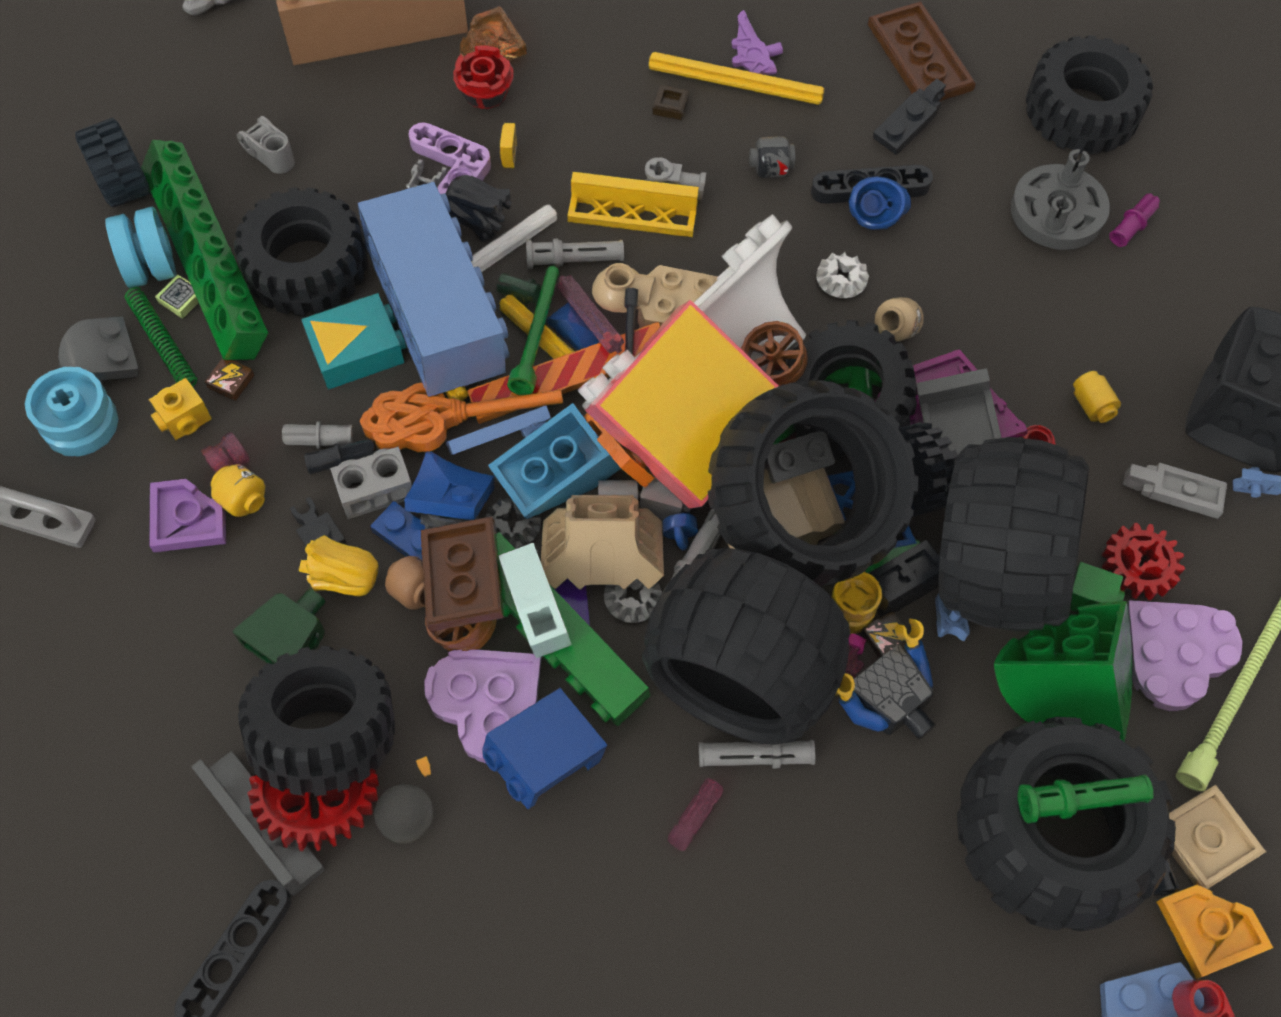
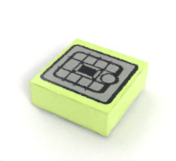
(178, 297)

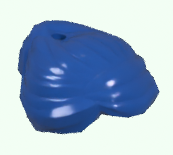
(870, 201)

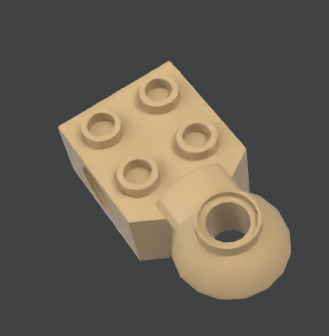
(658, 291)

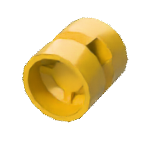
(858, 600)

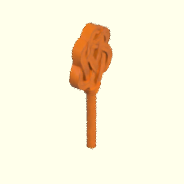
(422, 422)

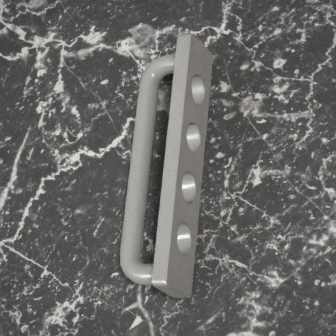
(75, 522)

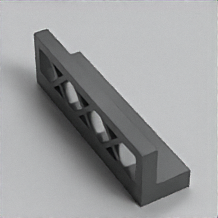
(230, 786)

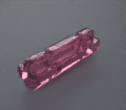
(695, 814)

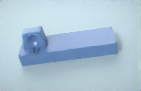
(526, 423)

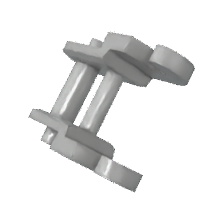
(416, 178)

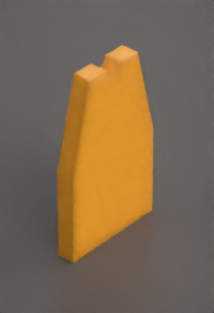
(424, 766)

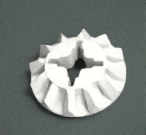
(838, 285)

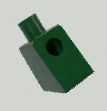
(282, 626)

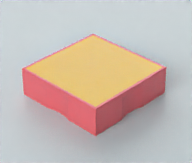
(680, 400)

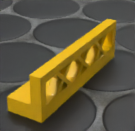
(634, 198)

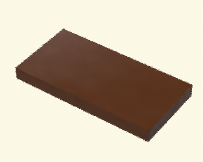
(920, 50)

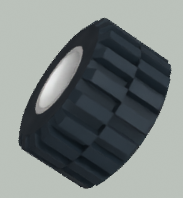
(112, 162)

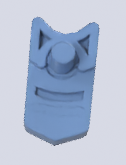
(1256, 482)
(950, 621)

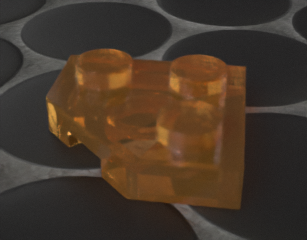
(494, 30)

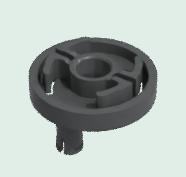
(1063, 186)

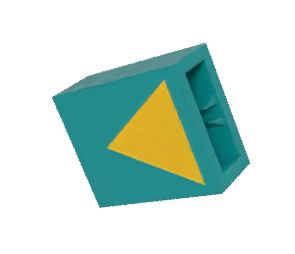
(354, 340)

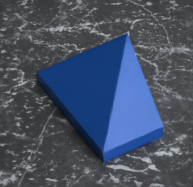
(572, 327)

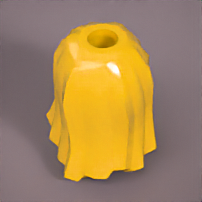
(339, 567)

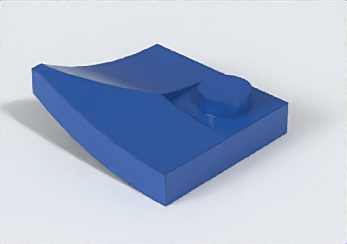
(448, 489)

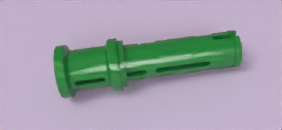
(1066, 799)

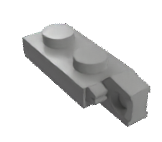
(1178, 488)

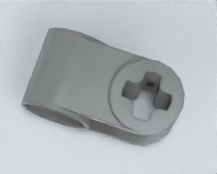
(268, 146)

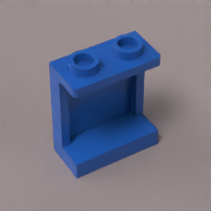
(542, 747)

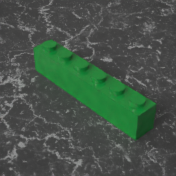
(588, 661)

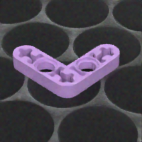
(458, 161)

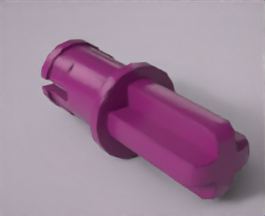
(1134, 220)

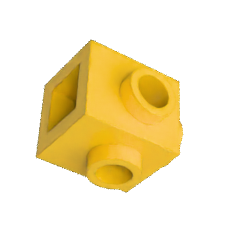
(179, 409)

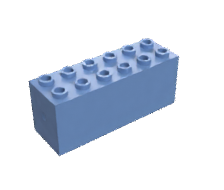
(434, 288)

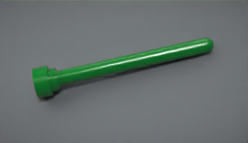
(523, 377)

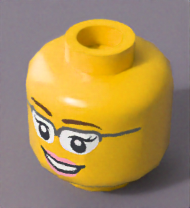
(238, 490)

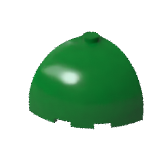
(1072, 669)

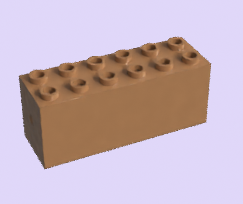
(348, 27)

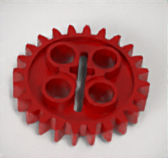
(271, 808)

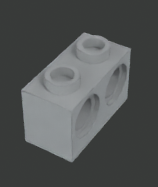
(375, 491)

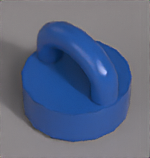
(680, 528)

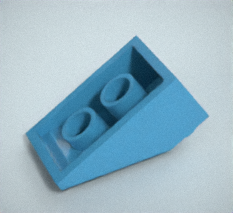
(554, 464)

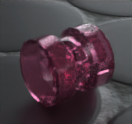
(218, 459)

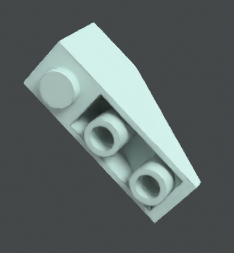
(534, 601)

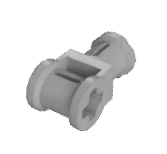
(672, 174)

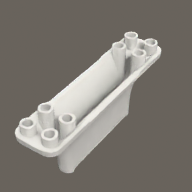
(738, 300)

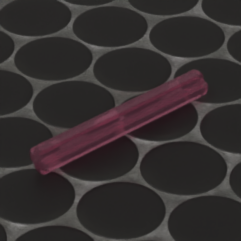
(590, 314)

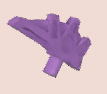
(752, 52)

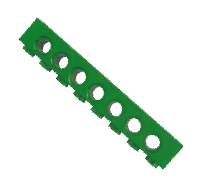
(204, 251)

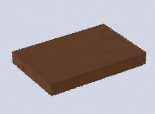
(461, 574)

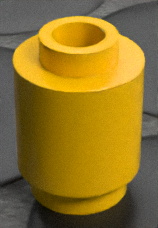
(1096, 397)

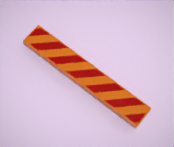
(561, 373)

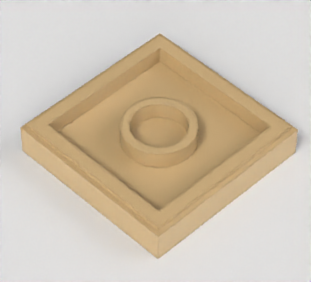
(1212, 839)

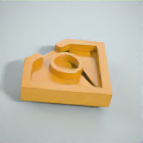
(1212, 929)

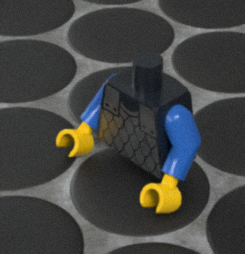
(892, 688)

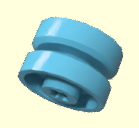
(136, 248)
(71, 411)

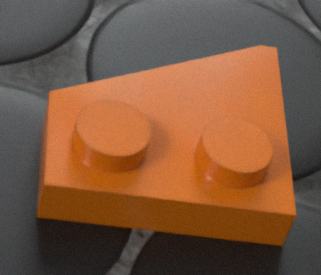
(625, 458)

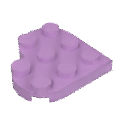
(1180, 650)
(481, 691)

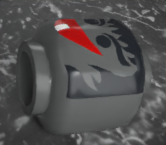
(772, 157)

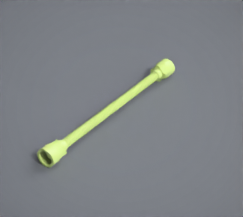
(1200, 764)

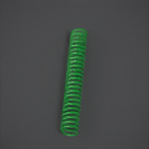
(188, 373)

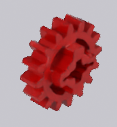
(1160, 568)

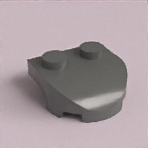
(100, 348)

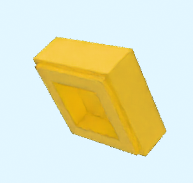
(508, 145)

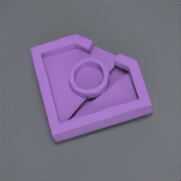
(184, 517)

